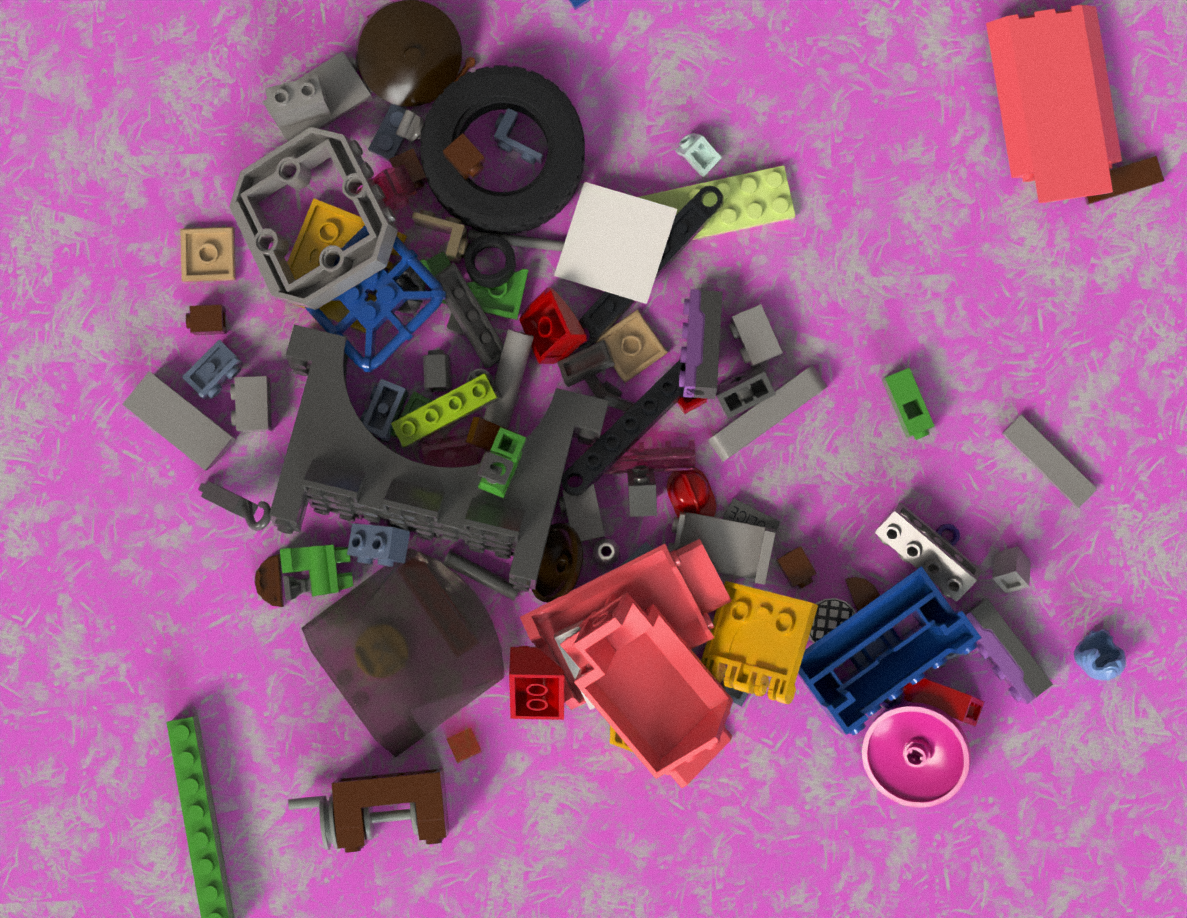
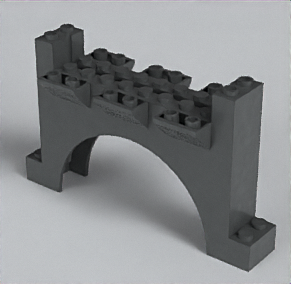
(352, 474)

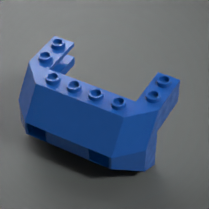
(880, 655)

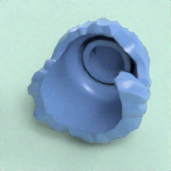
(1100, 656)

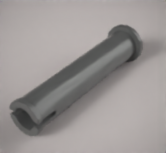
(480, 574)

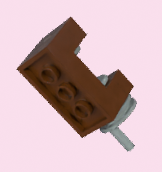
(349, 816)

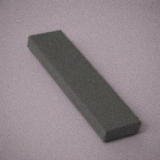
(470, 316)

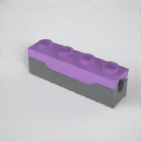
(702, 344)
(1007, 653)

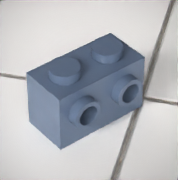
(384, 409)
(378, 543)

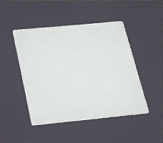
(615, 242)

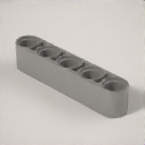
(767, 413)

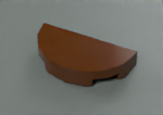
(269, 581)
(861, 592)

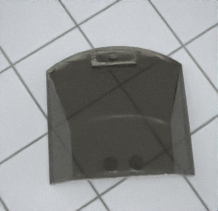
(407, 649)

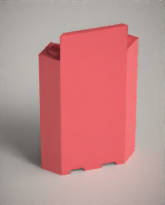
(1055, 101)
(677, 582)

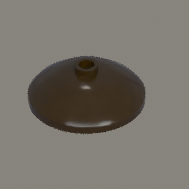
(560, 563)

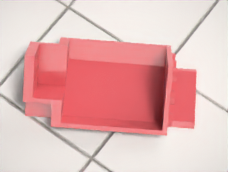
(650, 688)

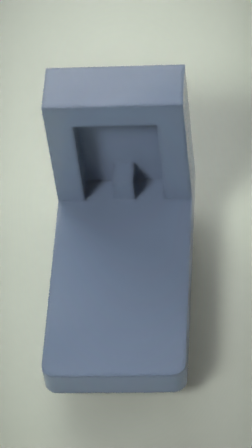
(505, 125)

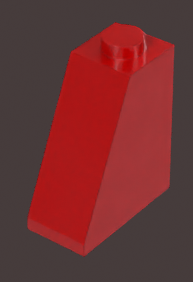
(953, 702)

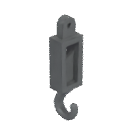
(236, 504)

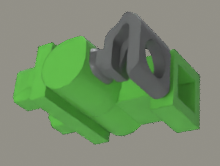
(500, 465)
(322, 570)

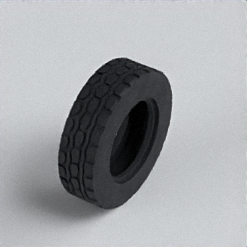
(498, 90)

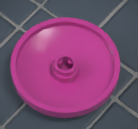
(916, 755)

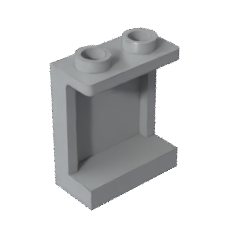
(298, 101)

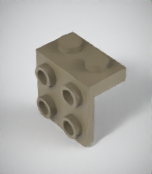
(458, 234)

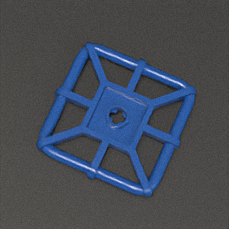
(390, 299)

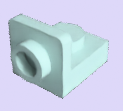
(698, 153)

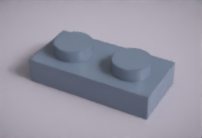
(386, 142)

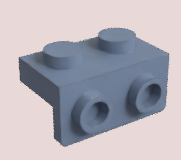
(213, 370)

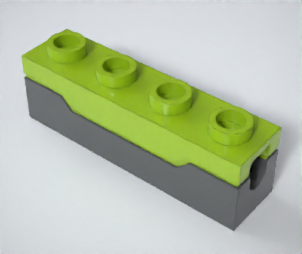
(446, 410)

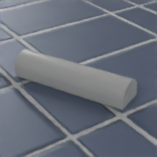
(509, 376)

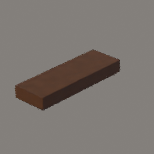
(1131, 178)

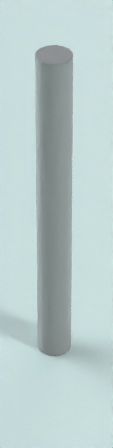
(523, 241)

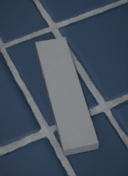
(1049, 461)

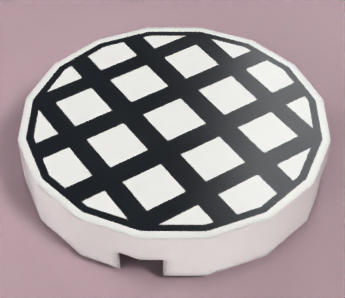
(828, 616)

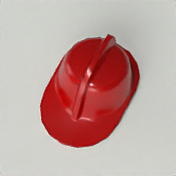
(691, 492)

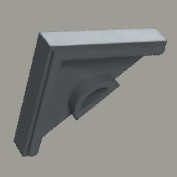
(608, 392)

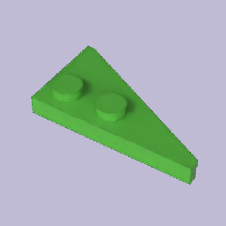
(501, 300)

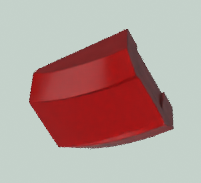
(553, 327)

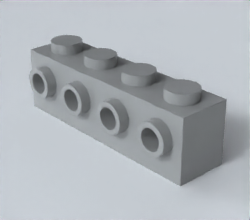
(926, 548)

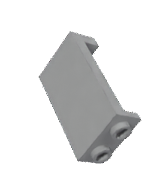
(343, 91)

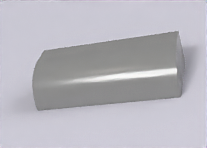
(178, 421)

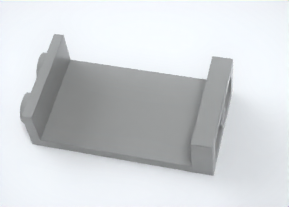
(731, 545)

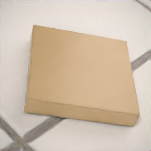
(208, 254)
(633, 346)

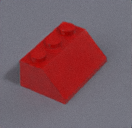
(535, 685)

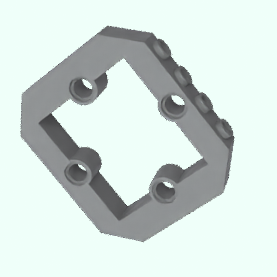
(275, 172)

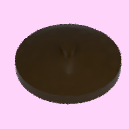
(408, 52)

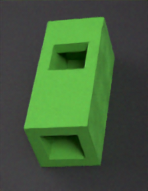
(908, 404)

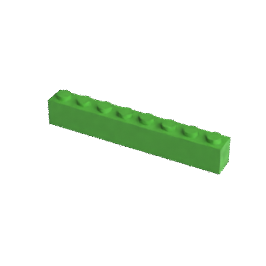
(200, 818)

